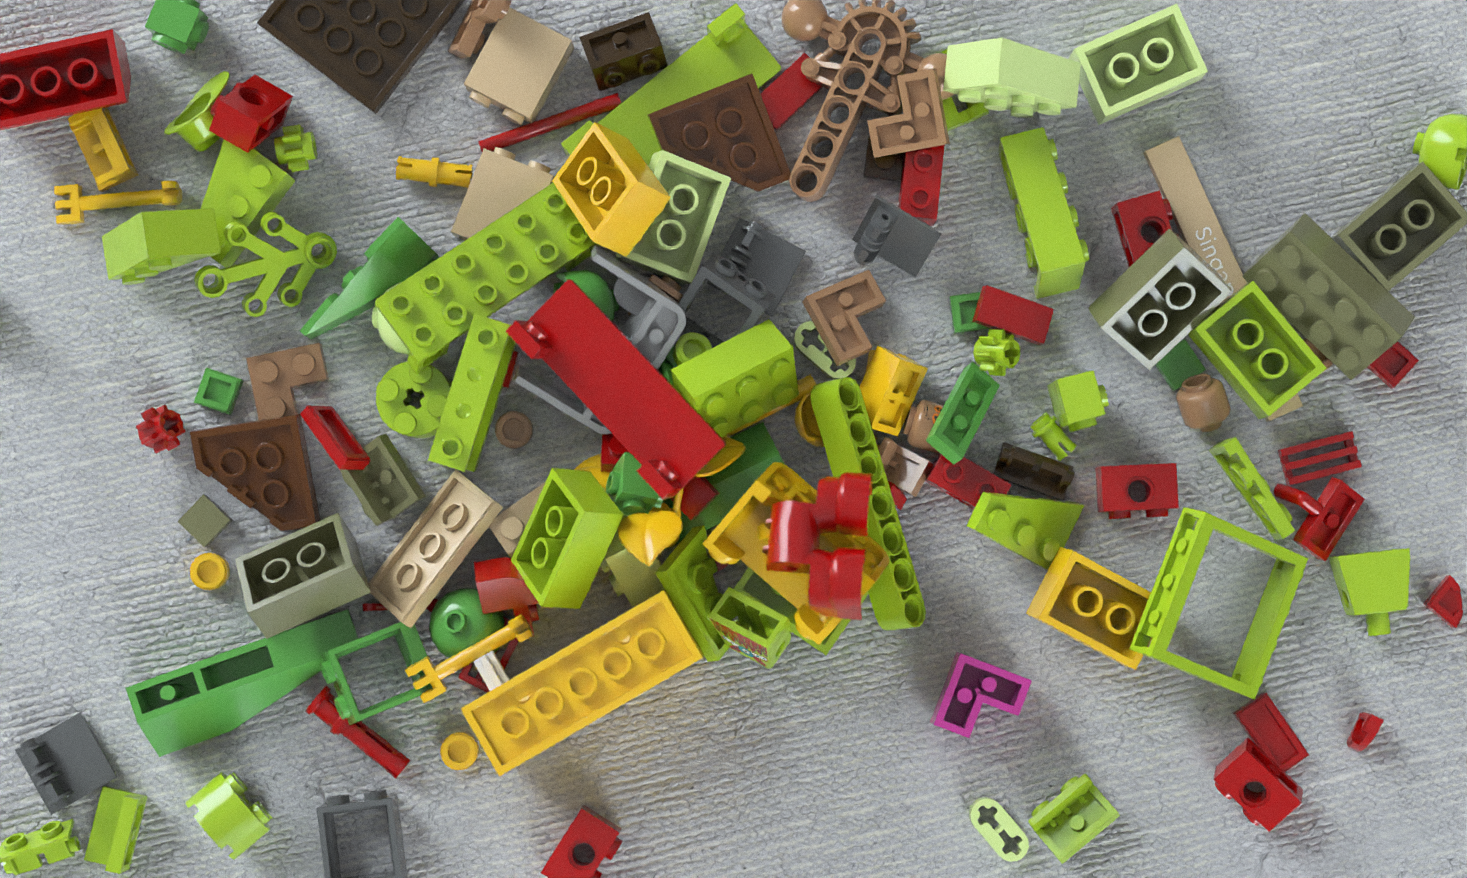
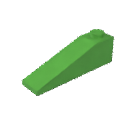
(390, 259)
(735, 479)

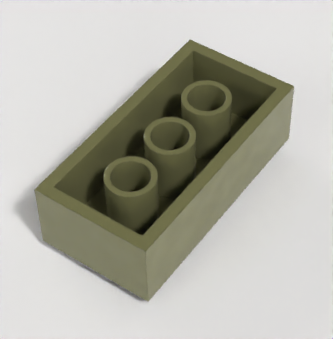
(1329, 297)

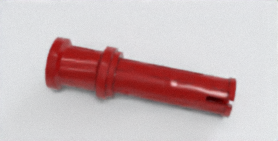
(358, 733)

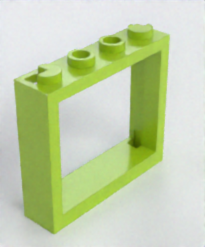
(1174, 586)

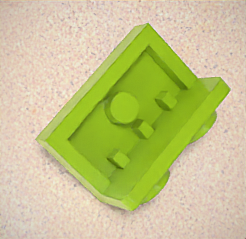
(1072, 817)

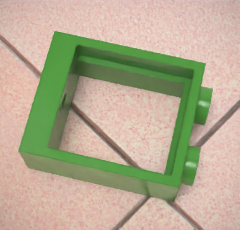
(411, 650)

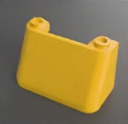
(738, 540)

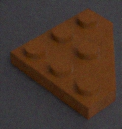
(726, 133)
(262, 467)

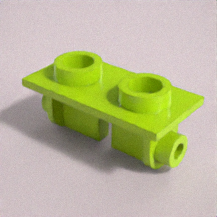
(22, 851)

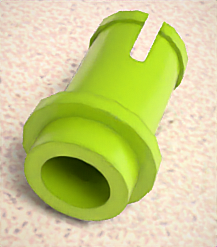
(1051, 434)

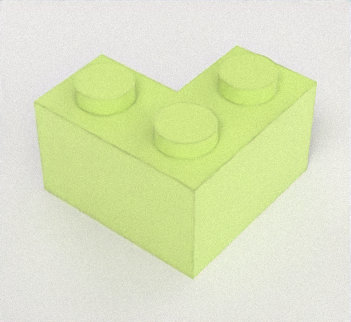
(630, 574)

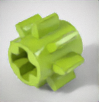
(295, 148)
(996, 352)

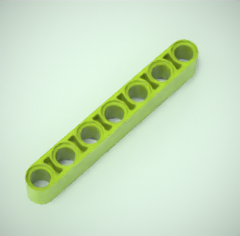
(853, 448)

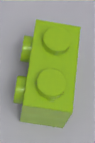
(1078, 400)

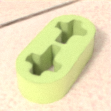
(818, 357)
(1005, 823)

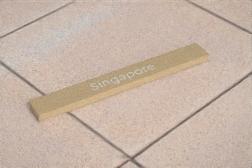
(1198, 222)

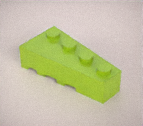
(1043, 211)

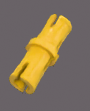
(434, 172)

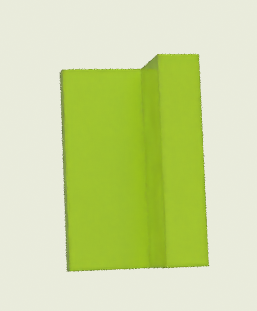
(115, 829)

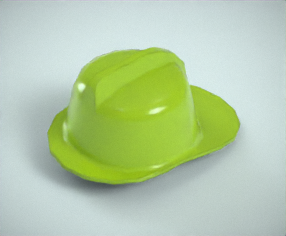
(196, 119)

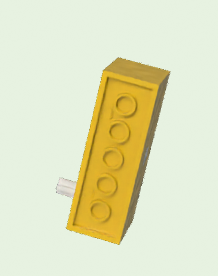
(578, 682)

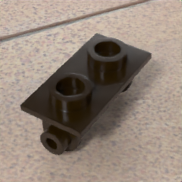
(1033, 471)

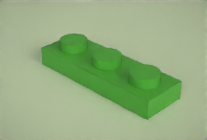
(962, 413)

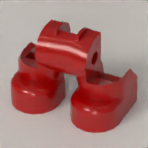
(795, 543)

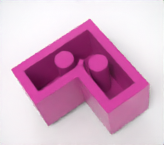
(970, 685)

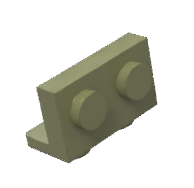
(385, 484)

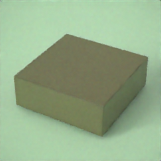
(205, 520)

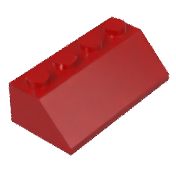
(63, 78)

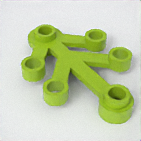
(272, 264)

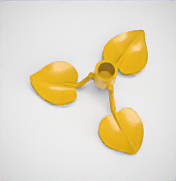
(651, 533)

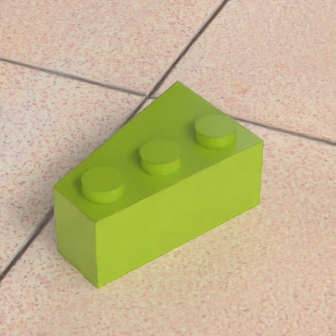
(242, 191)

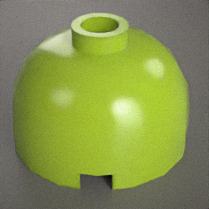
(1445, 149)

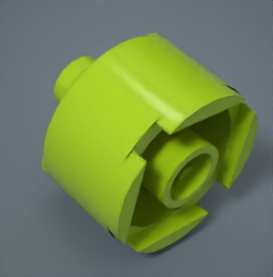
(394, 395)
(229, 814)

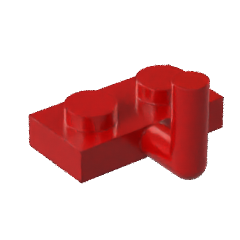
(1326, 517)

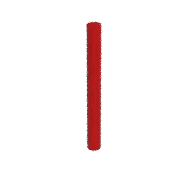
(551, 123)

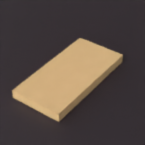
(433, 548)

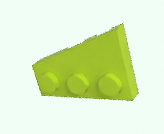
(1252, 487)
(1026, 525)
(693, 590)

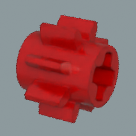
(160, 429)

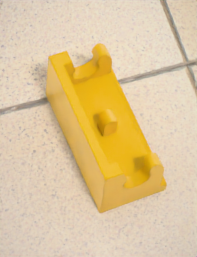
(102, 148)
(890, 389)

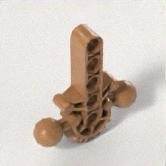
(808, 20)

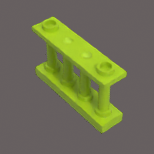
(473, 395)

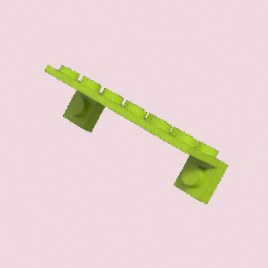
(718, 58)
(484, 274)

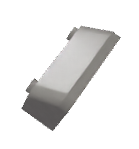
(651, 327)

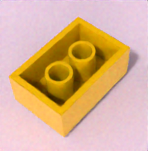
(611, 189)
(1091, 606)

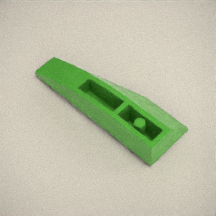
(234, 685)

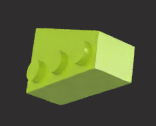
(159, 242)

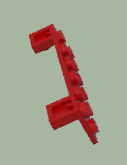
(620, 388)

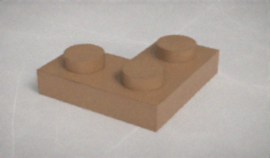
(469, 34)
(923, 118)
(836, 313)
(279, 372)

